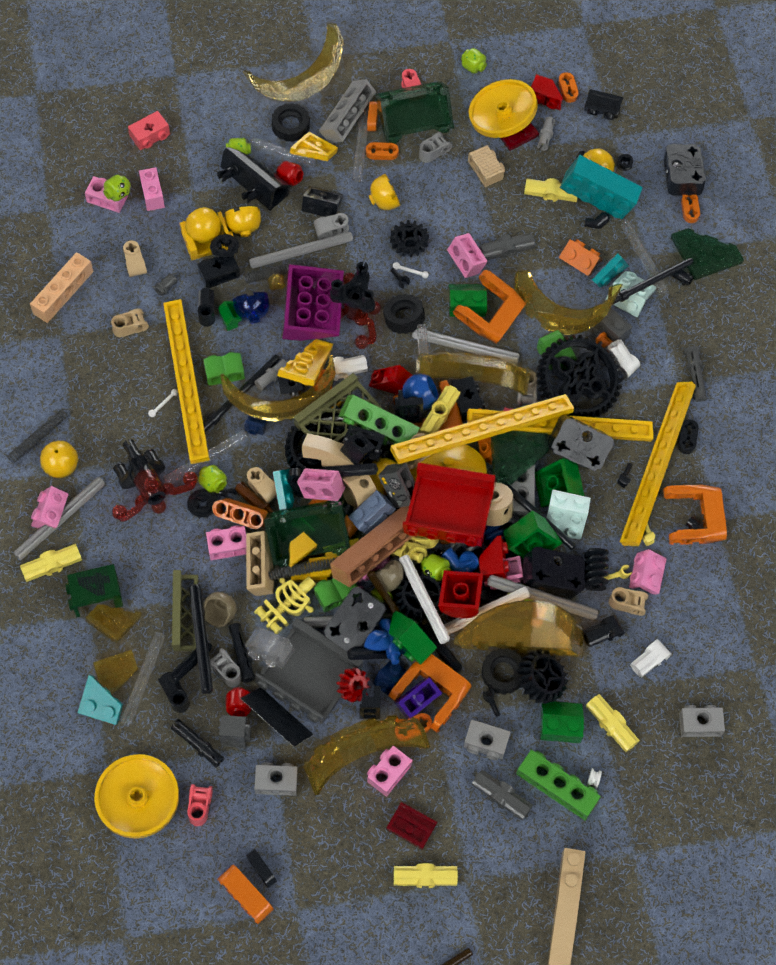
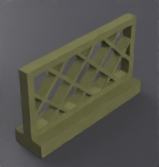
(324, 404)

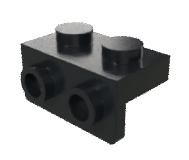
(603, 103)

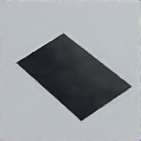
(277, 716)

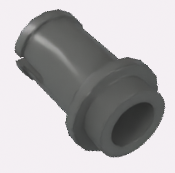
(162, 287)

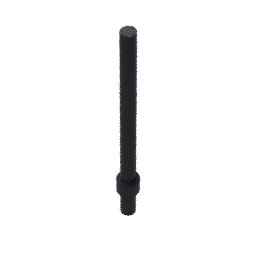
(624, 294)
(215, 417)
(529, 507)

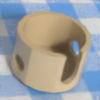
(357, 489)
(501, 501)

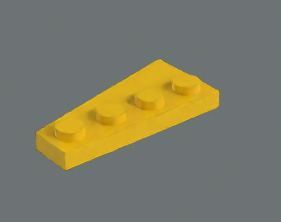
(308, 364)

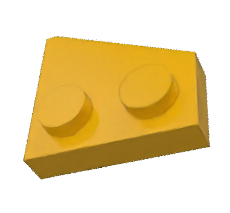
(313, 147)

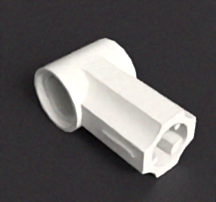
(627, 361)
(351, 365)
(653, 656)

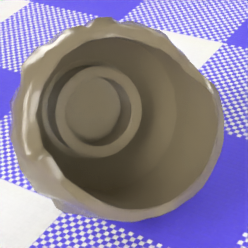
(391, 575)
(219, 609)

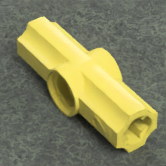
(548, 190)
(445, 404)
(50, 562)
(612, 722)
(425, 875)

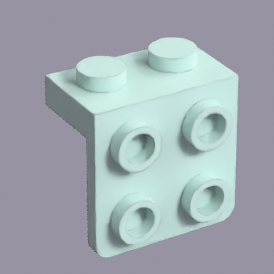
(636, 301)
(568, 513)

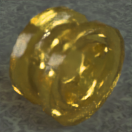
(276, 282)

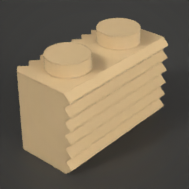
(486, 165)

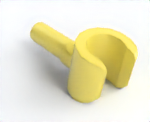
(649, 537)
(620, 573)

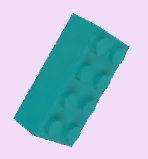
(601, 187)

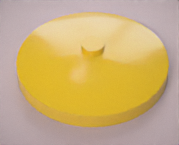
(503, 108)
(461, 458)
(136, 796)

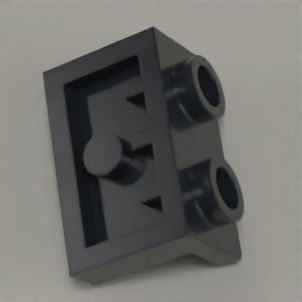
(321, 201)
(409, 409)

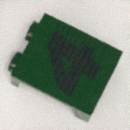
(93, 587)

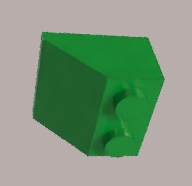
(468, 295)
(558, 476)
(530, 533)
(410, 638)
(562, 722)

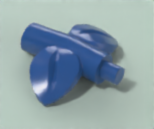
(465, 563)
(382, 640)

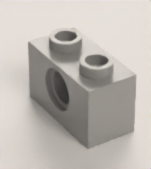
(692, 728)
(498, 737)
(286, 786)

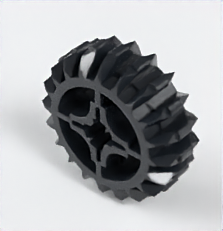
(403, 596)
(537, 680)

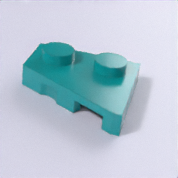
(610, 271)
(283, 489)
(99, 702)

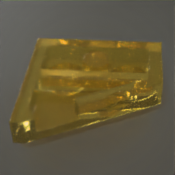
(112, 621)
(115, 670)

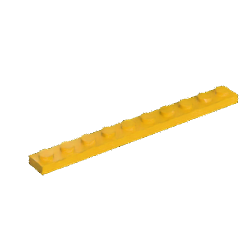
(186, 382)
(615, 428)
(481, 429)
(657, 464)

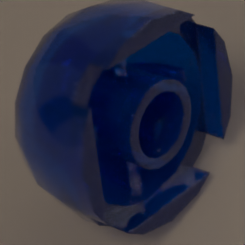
(252, 307)

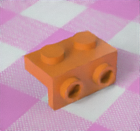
(579, 257)

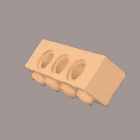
(61, 287)

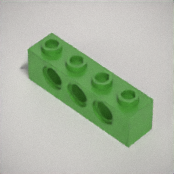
(350, 416)
(580, 807)

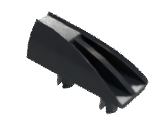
(254, 177)

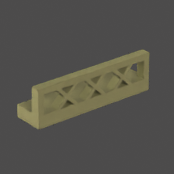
(177, 608)

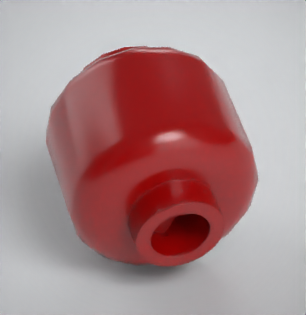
(290, 172)
(234, 704)

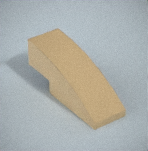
(325, 450)

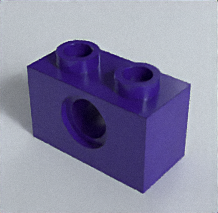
(418, 697)

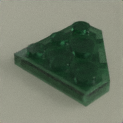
(707, 253)
(516, 453)

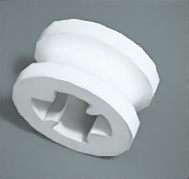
(594, 778)

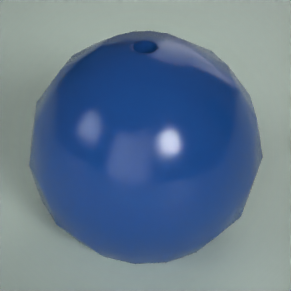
(421, 386)

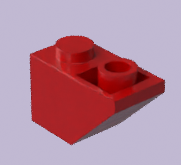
(547, 92)
(390, 378)
(493, 559)

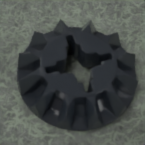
(227, 241)
(201, 495)

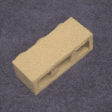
(259, 564)

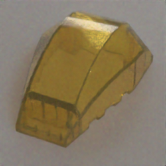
(524, 627)

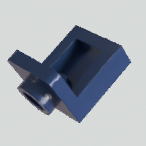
(255, 426)
(388, 677)

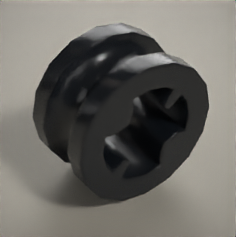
(627, 158)

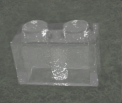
(269, 647)

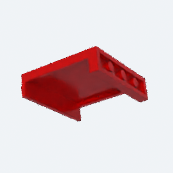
(450, 504)

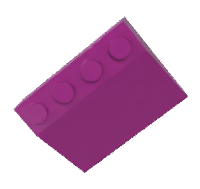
(308, 305)

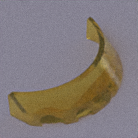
(309, 81)
(556, 317)
(481, 367)
(280, 409)
(360, 741)

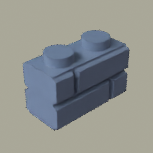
(372, 512)

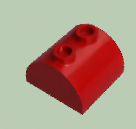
(460, 594)

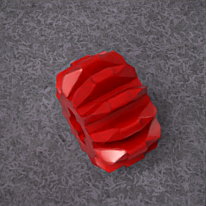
(351, 677)

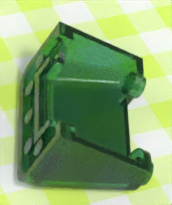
(415, 110)
(320, 521)

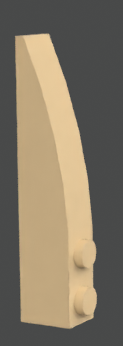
(566, 907)

